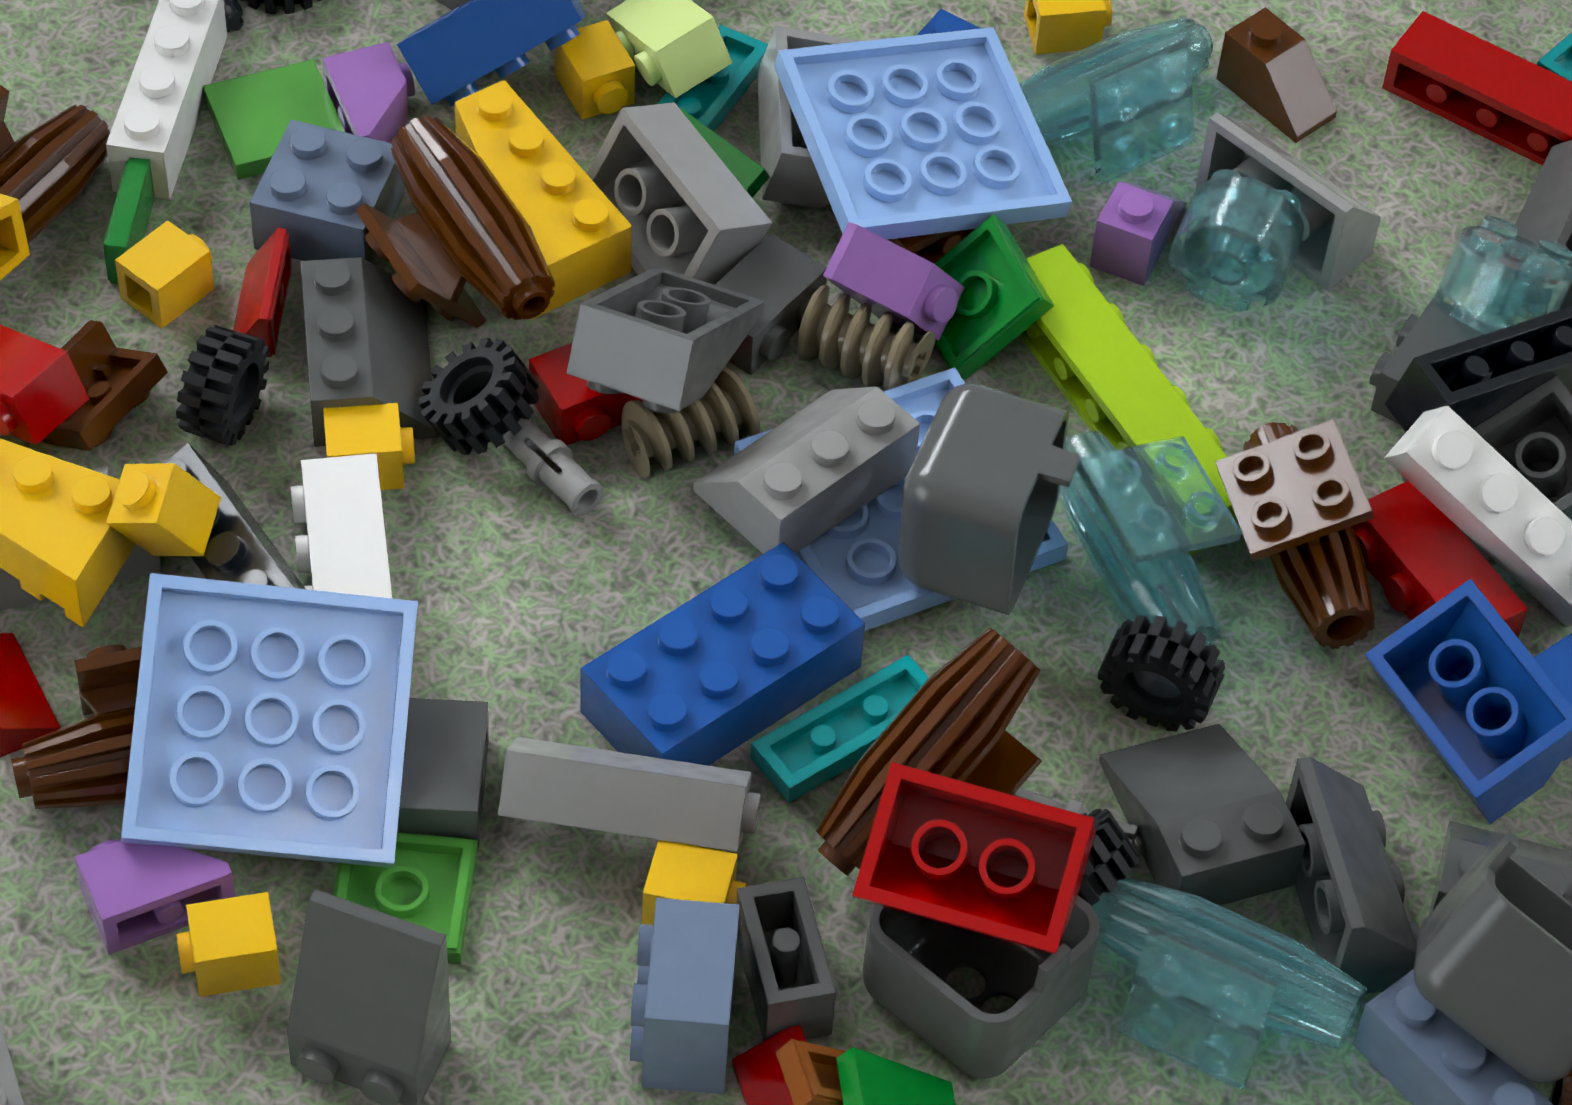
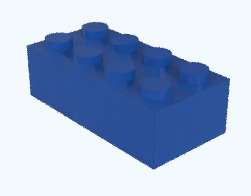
(724, 663)

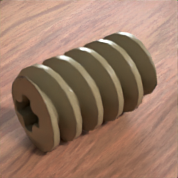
(859, 345)
(657, 433)

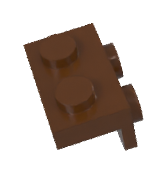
(114, 382)

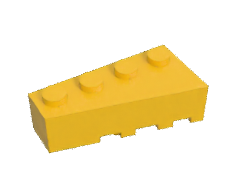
(569, 215)
(58, 530)

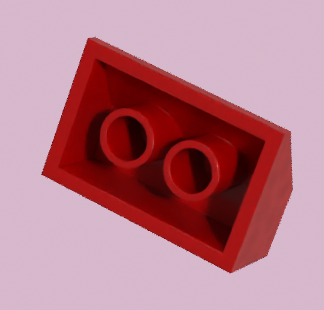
(975, 858)

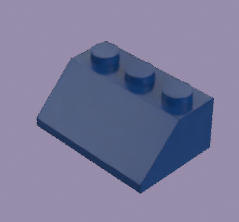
(483, 38)
(1477, 699)

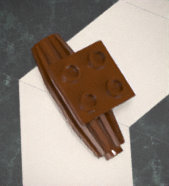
(50, 163)
(460, 231)
(1298, 506)
(947, 729)
(91, 757)

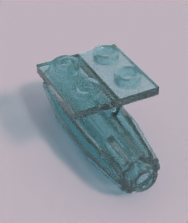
(1126, 93)
(1141, 518)
(1218, 980)

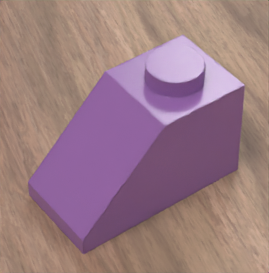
(369, 91)
(1134, 231)
(893, 281)
(145, 889)

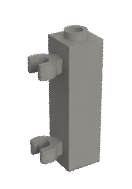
(628, 794)

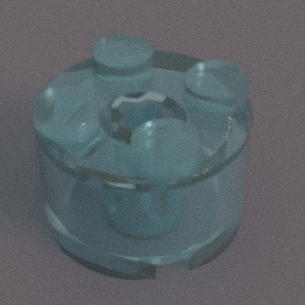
(1237, 241)
(1503, 277)

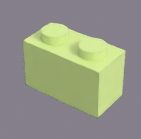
(670, 42)

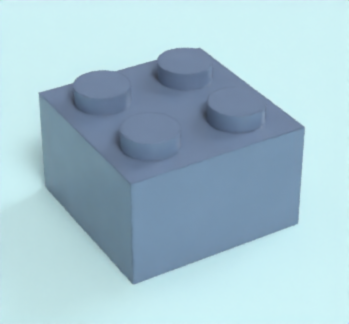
(318, 185)
(685, 995)

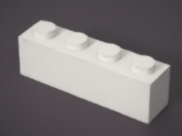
(167, 90)
(1490, 504)
(344, 526)

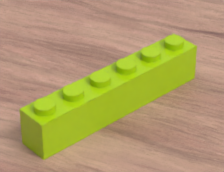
(1106, 369)

